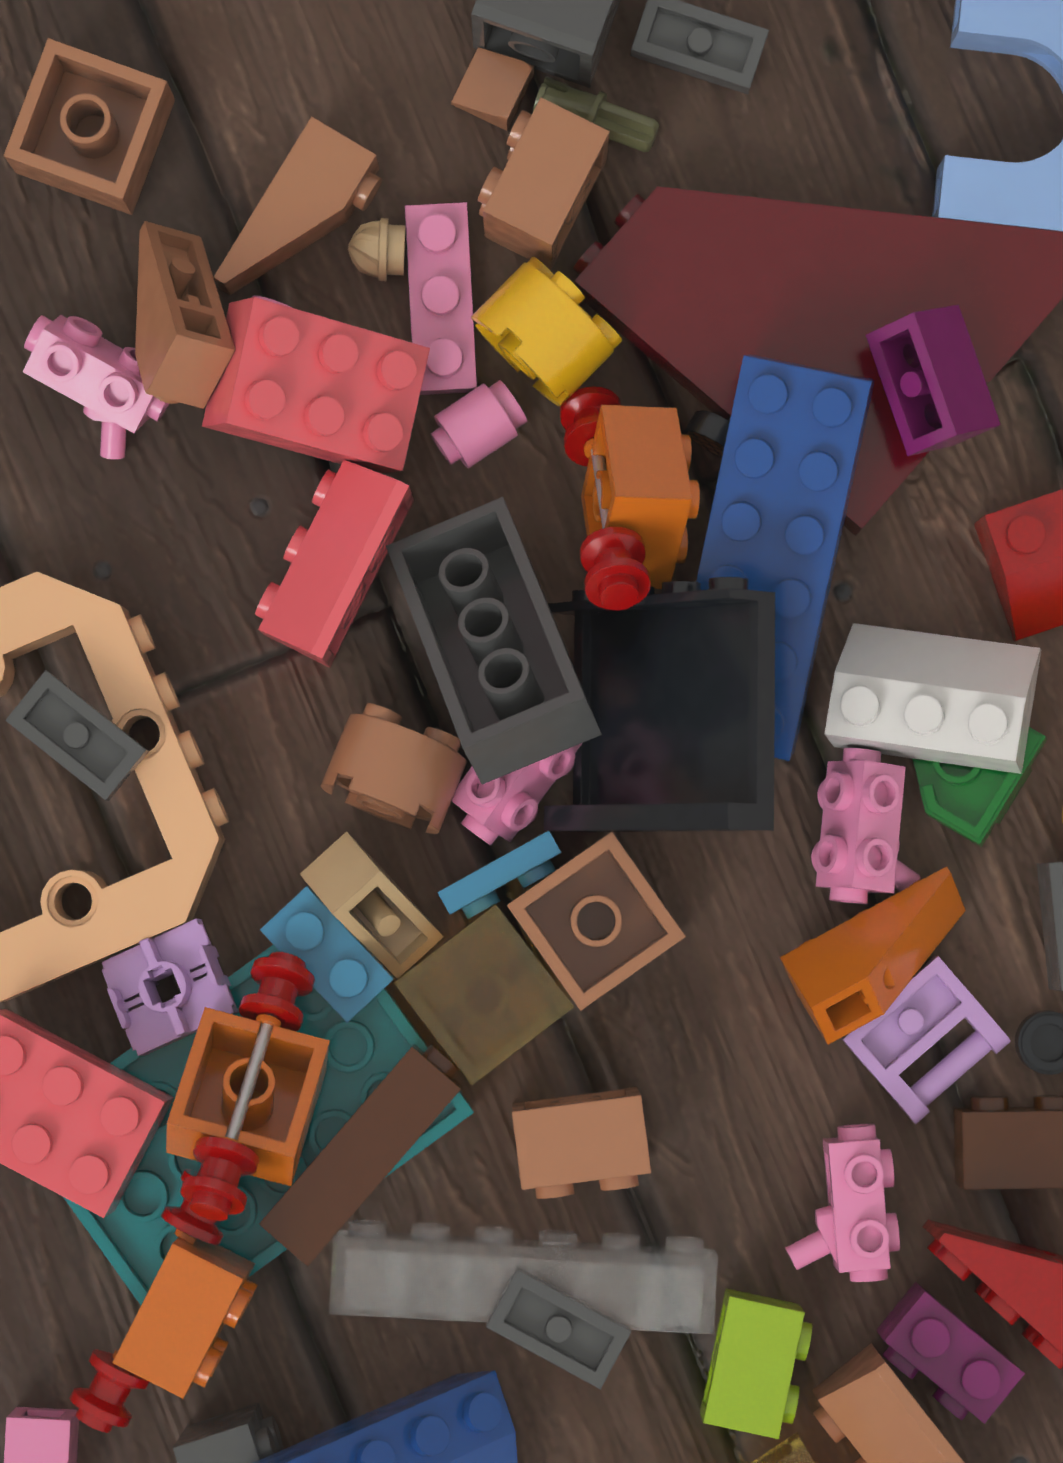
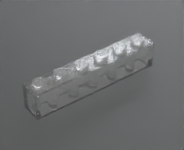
(465, 1276)

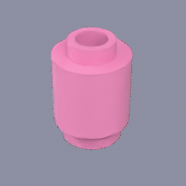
(478, 424)

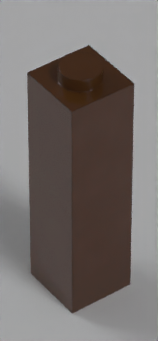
(363, 1152)

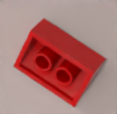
(1027, 562)

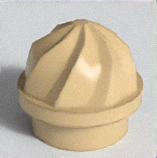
(379, 249)

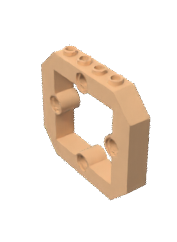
(157, 899)

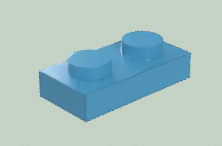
(478, 889)
(340, 963)

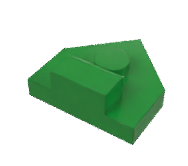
(972, 797)

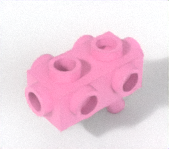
(95, 373)
(511, 800)
(861, 828)
(856, 1219)

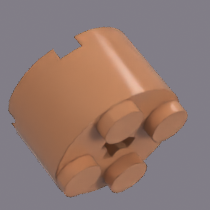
(395, 769)

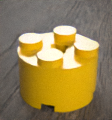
(545, 331)

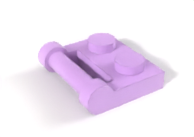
(914, 1023)

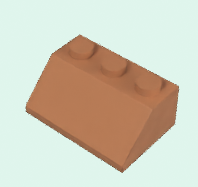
(879, 1414)

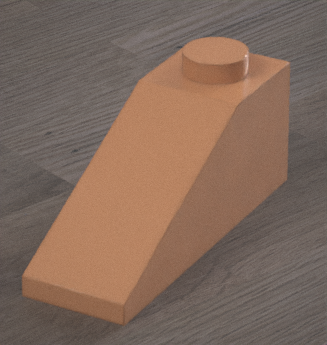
(304, 202)
(179, 318)

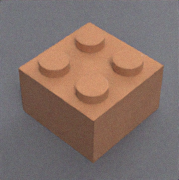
(89, 126)
(544, 183)
(596, 921)
(581, 1141)

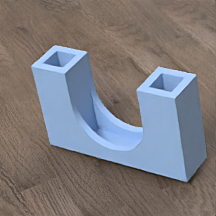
(999, 191)

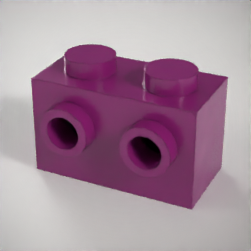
(932, 379)
(950, 1353)

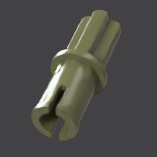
(624, 125)

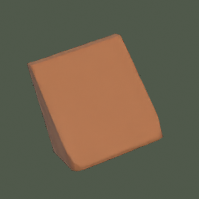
(493, 87)

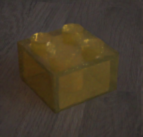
(484, 994)

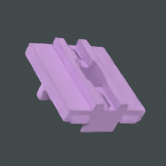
(137, 973)

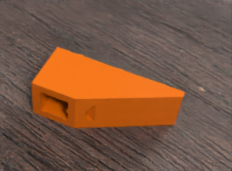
(869, 959)

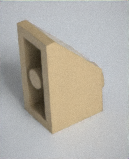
(371, 905)

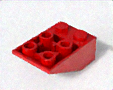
(1014, 1281)

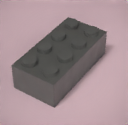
(492, 641)

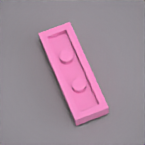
(442, 295)

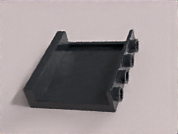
(680, 711)

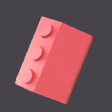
(334, 561)

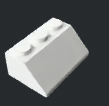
(933, 697)

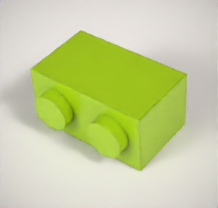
(754, 1364)

